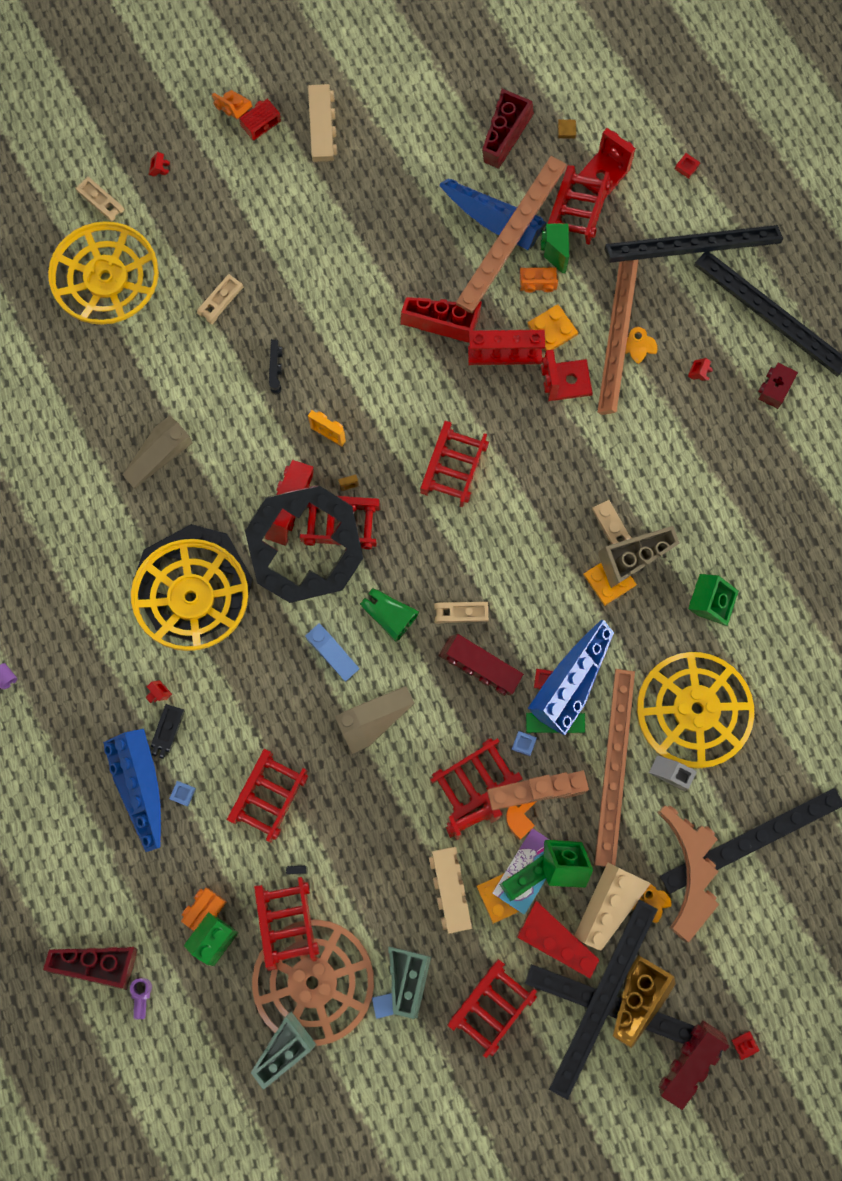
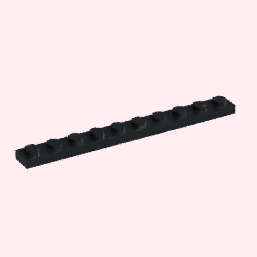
(693, 243)
(770, 312)
(759, 836)
(582, 994)
(602, 999)

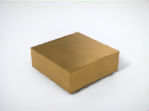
(566, 128)
(348, 482)

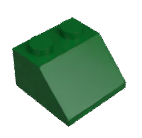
(556, 245)
(713, 599)
(566, 864)
(210, 939)

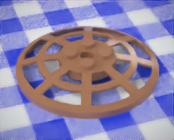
(326, 986)

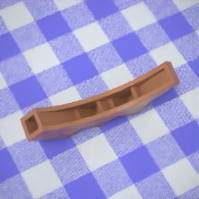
(538, 789)
(695, 844)

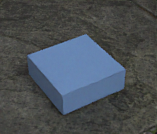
(524, 743)
(182, 793)
(383, 1005)

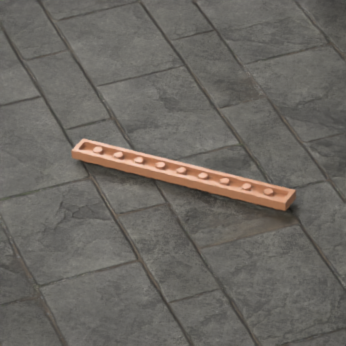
(511, 234)
(617, 337)
(614, 768)

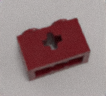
(784, 378)

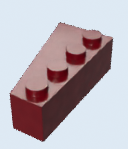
(481, 664)

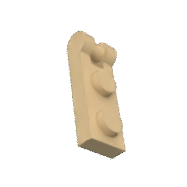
(99, 198)
(220, 298)
(610, 522)
(461, 612)

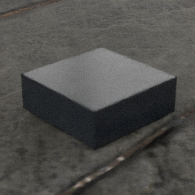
(294, 870)

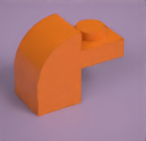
(518, 821)

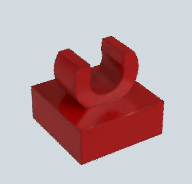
(157, 164)
(699, 369)
(158, 692)
(745, 1045)

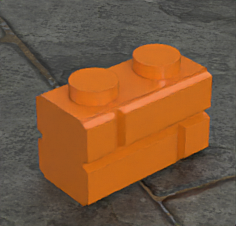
(205, 902)

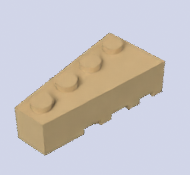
(321, 122)
(451, 890)
(609, 905)

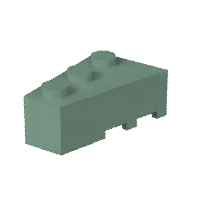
(408, 981)
(284, 1050)

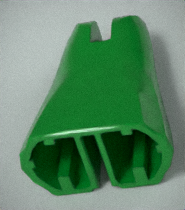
(389, 613)

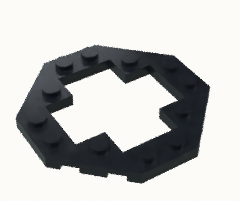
(295, 503)
(200, 533)

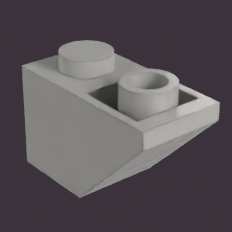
(672, 772)

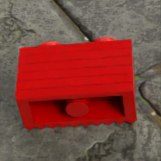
(260, 119)

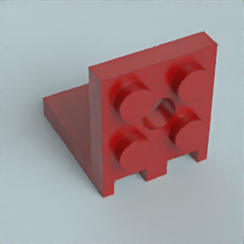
(614, 156)
(556, 375)

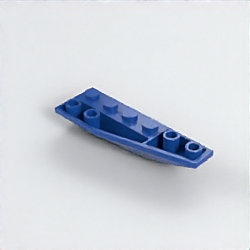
(491, 211)
(572, 680)
(137, 784)

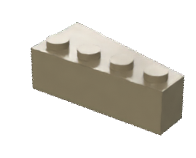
(631, 555)

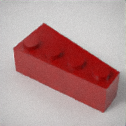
(439, 317)
(296, 477)
(552, 938)

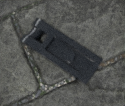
(275, 368)

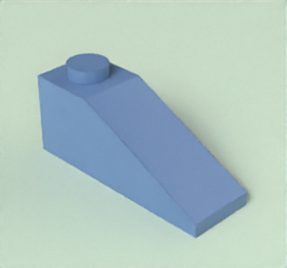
(331, 652)

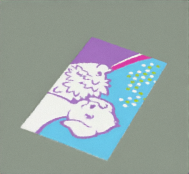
(529, 851)

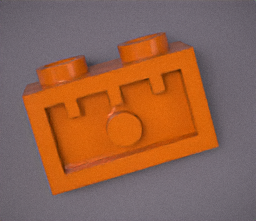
(232, 103)
(538, 279)

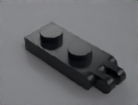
(167, 730)

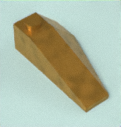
(642, 998)

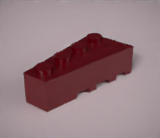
(507, 125)
(94, 965)
(693, 1064)

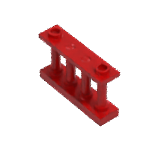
(566, 193)
(506, 347)
(441, 450)
(369, 506)
(247, 796)
(476, 799)
(486, 813)
(270, 936)
(472, 1005)

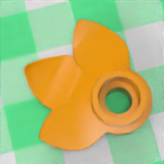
(639, 347)
(657, 899)

